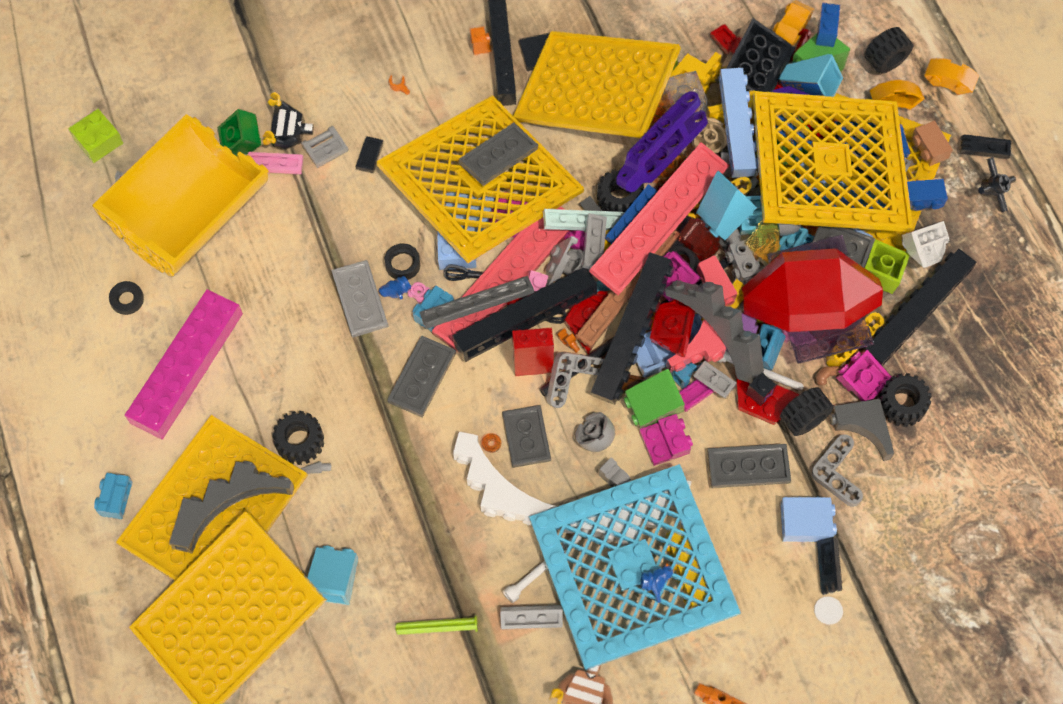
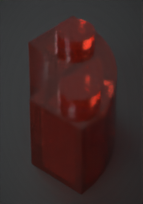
(699, 239)

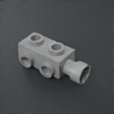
(741, 259)

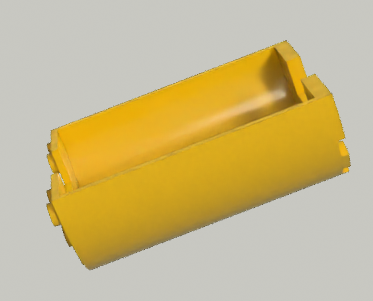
(179, 195)

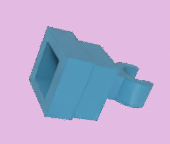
(683, 377)

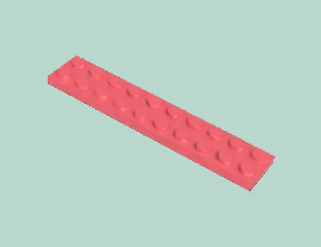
(658, 219)
(523, 254)

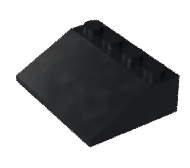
(760, 55)

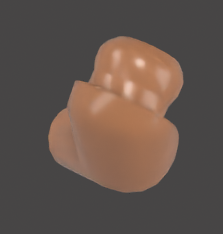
(824, 373)

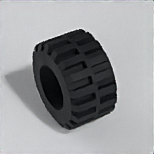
(888, 50)
(607, 200)
(911, 387)
(806, 411)
(296, 423)

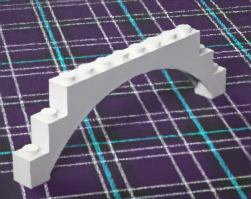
(507, 501)

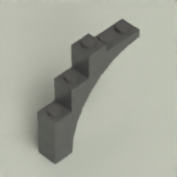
(726, 321)
(197, 515)

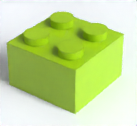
(95, 135)
(887, 264)

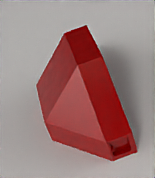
(812, 291)

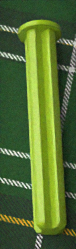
(437, 626)

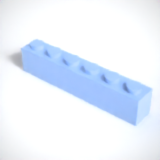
(737, 122)

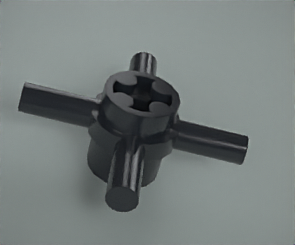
(996, 184)

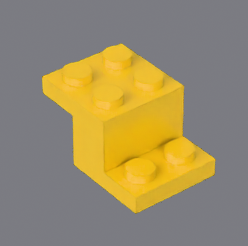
(706, 72)

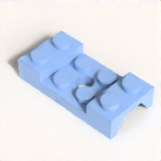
(654, 357)

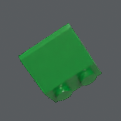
(240, 132)

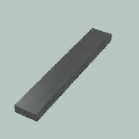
(476, 302)

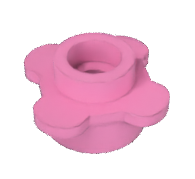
(417, 286)

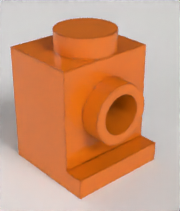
(480, 40)

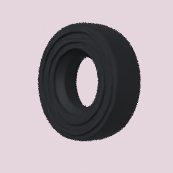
(134, 305)

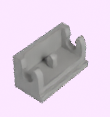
(715, 379)

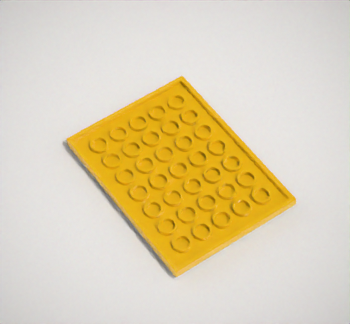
(597, 83)
(206, 458)
(227, 613)

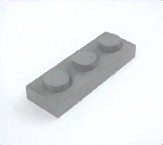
(594, 239)
(531, 617)

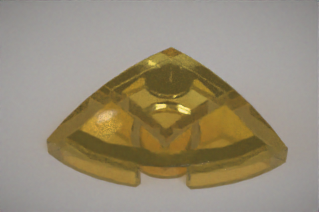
(764, 240)

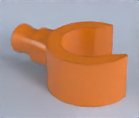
(399, 87)
(568, 340)

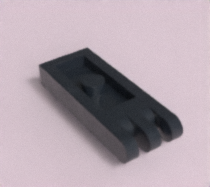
(985, 146)
(829, 565)

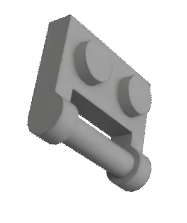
(327, 150)

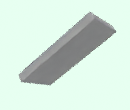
(360, 298)

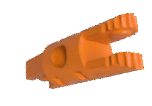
(712, 696)

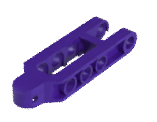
(680, 131)

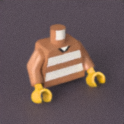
(583, 688)

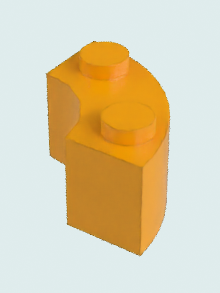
(795, 19)
(951, 76)
(904, 92)

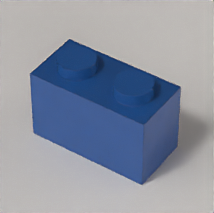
(828, 24)

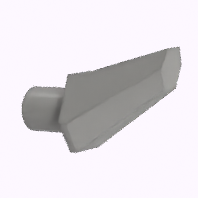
(317, 467)

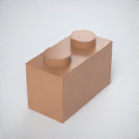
(931, 143)

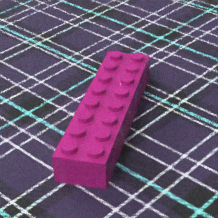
(184, 364)

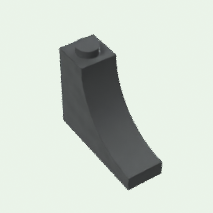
(867, 420)

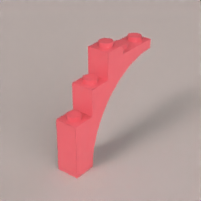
(707, 341)

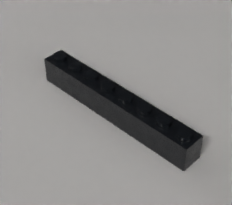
(502, 52)
(921, 306)
(524, 314)
(632, 328)

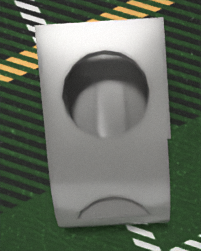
(613, 474)

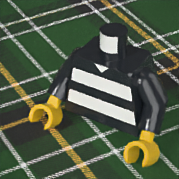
(287, 125)

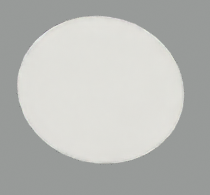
(828, 610)

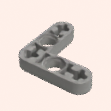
(570, 366)
(830, 468)

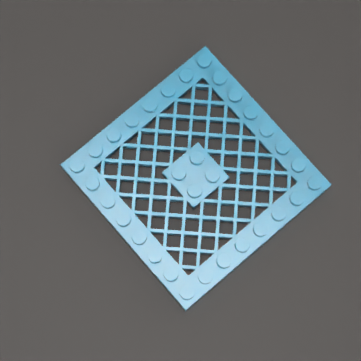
(629, 564)

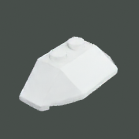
(927, 244)

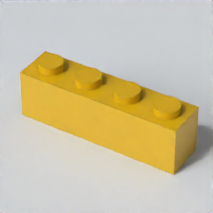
(692, 576)

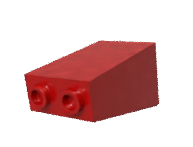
(533, 351)

